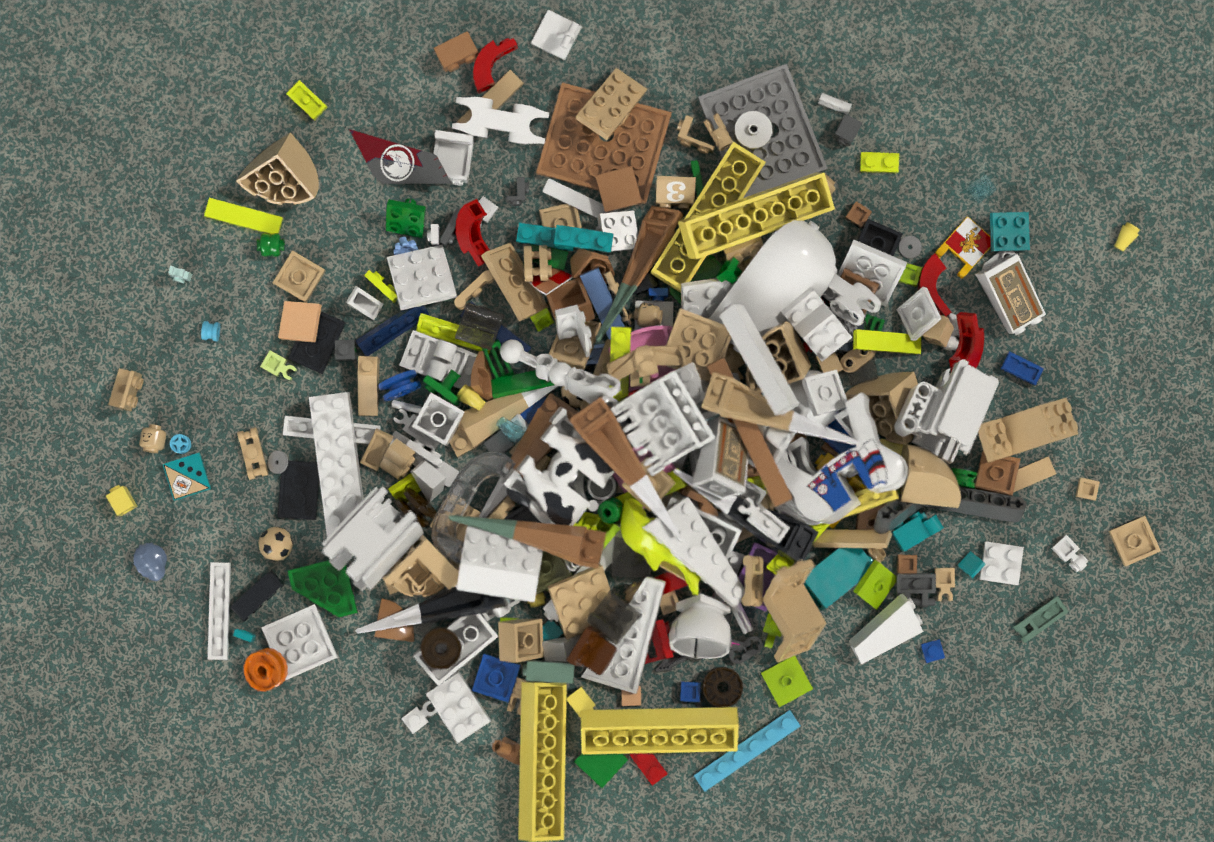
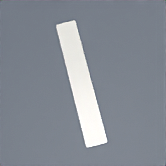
(574, 198)

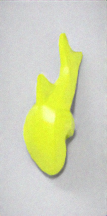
(645, 543)

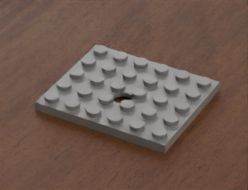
(773, 93)

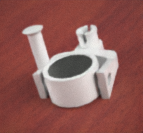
(595, 491)

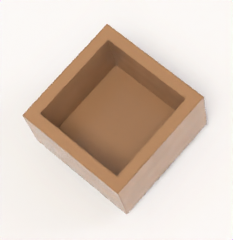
(571, 294)

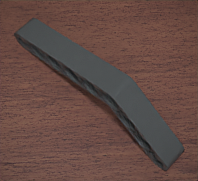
(972, 502)

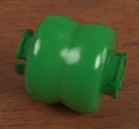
(270, 245)
(610, 510)

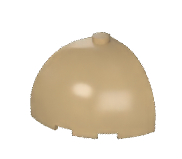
(281, 173)
(787, 352)
(886, 400)
(928, 479)

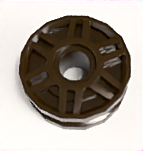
(417, 505)
(440, 660)
(734, 691)

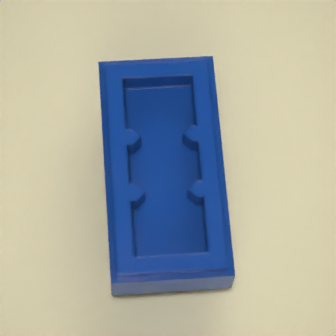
(1022, 368)

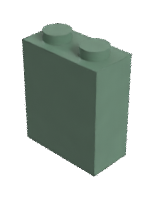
(549, 671)

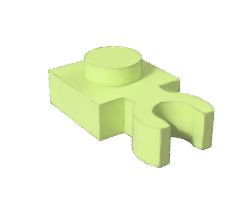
(275, 364)

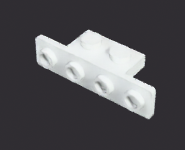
(432, 457)

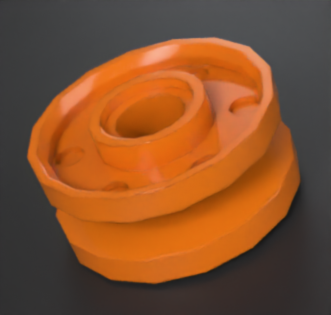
(275, 671)

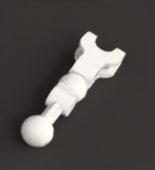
(561, 374)

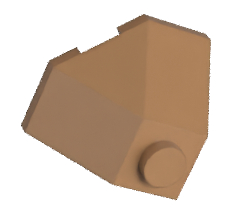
(586, 260)

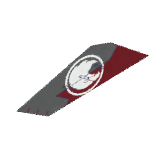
(399, 163)

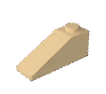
(368, 385)

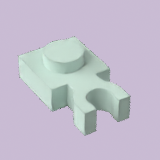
(179, 275)

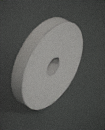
(910, 253)
(281, 466)

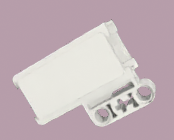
(949, 413)
(373, 535)

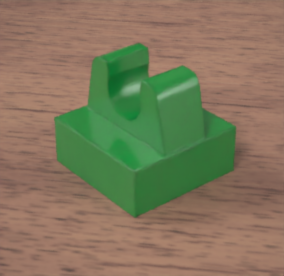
(729, 271)

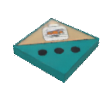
(186, 476)

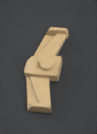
(646, 360)

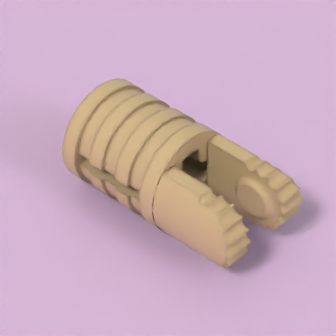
(720, 135)
(516, 694)

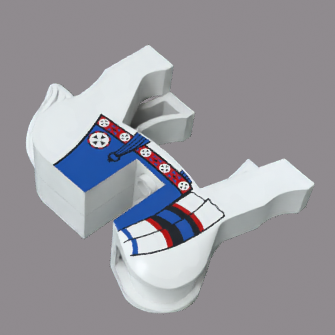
(827, 494)

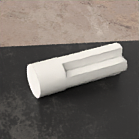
(835, 103)
(742, 618)

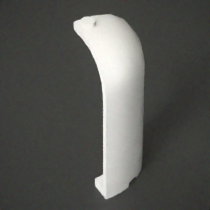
(781, 272)

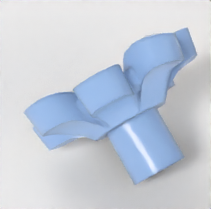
(404, 246)

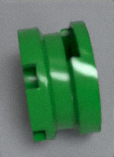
(964, 477)

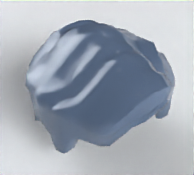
(150, 561)

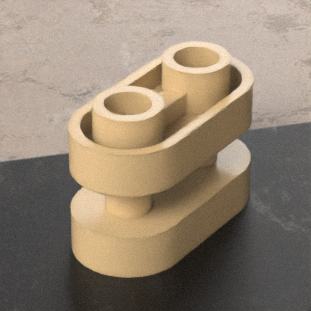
(544, 255)

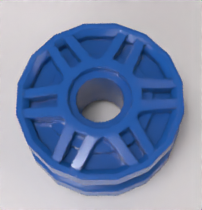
(399, 385)

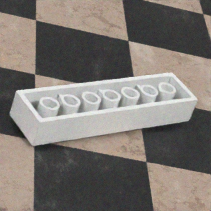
(336, 457)

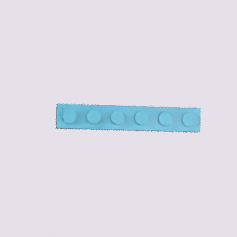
(747, 750)

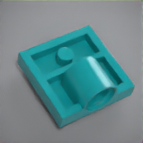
(1009, 231)

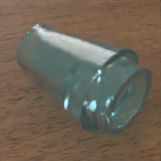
(510, 429)

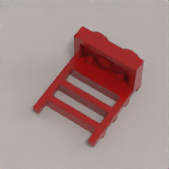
(660, 642)

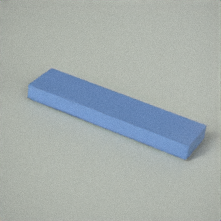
(600, 296)

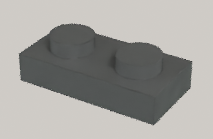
(449, 234)

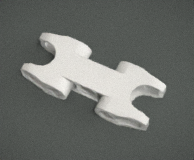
(486, 118)
(850, 299)

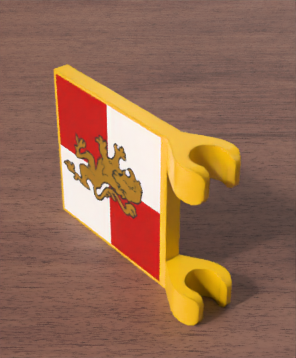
(968, 244)

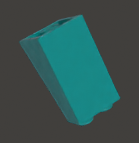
(836, 575)

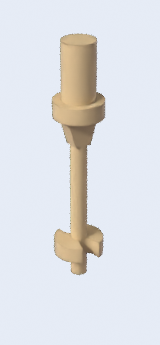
(613, 286)

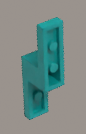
(565, 237)

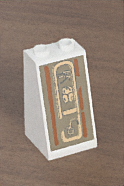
(1011, 294)
(722, 462)

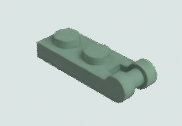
(1041, 618)

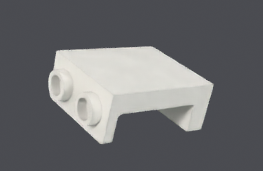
(454, 154)

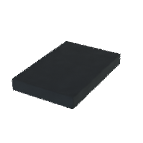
(317, 354)
(299, 491)

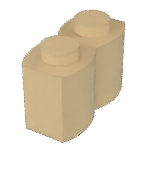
(398, 460)

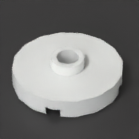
(750, 139)

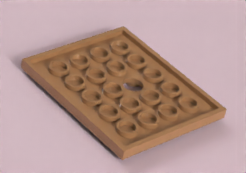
(578, 154)

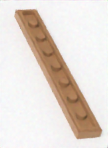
(757, 449)

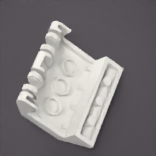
(663, 422)
(498, 566)

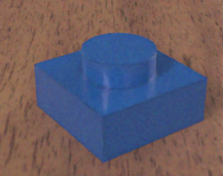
(658, 294)
(932, 651)
(690, 691)

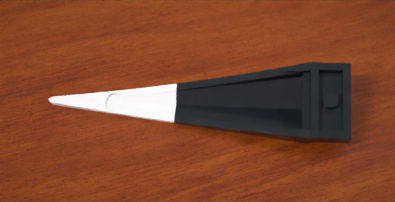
(794, 544)
(443, 606)

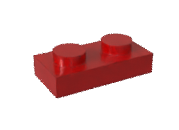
(649, 766)

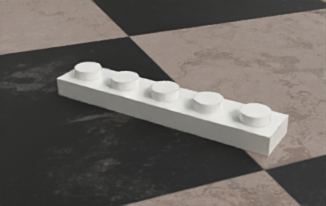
(303, 428)
(219, 611)

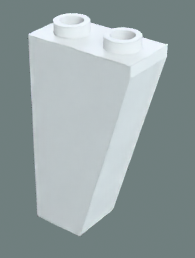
(886, 630)

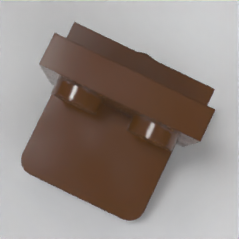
(592, 651)

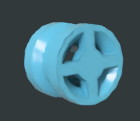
(210, 331)
(178, 441)

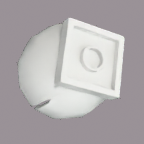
(820, 394)
(705, 620)

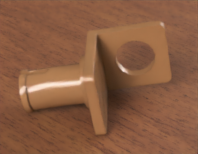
(507, 749)

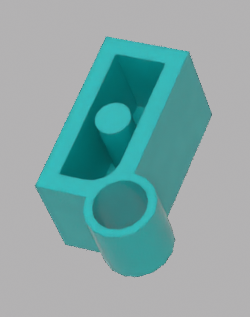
(916, 530)

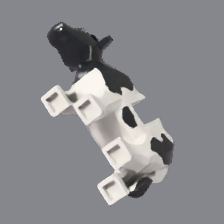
(547, 491)

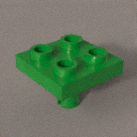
(405, 218)
(443, 388)

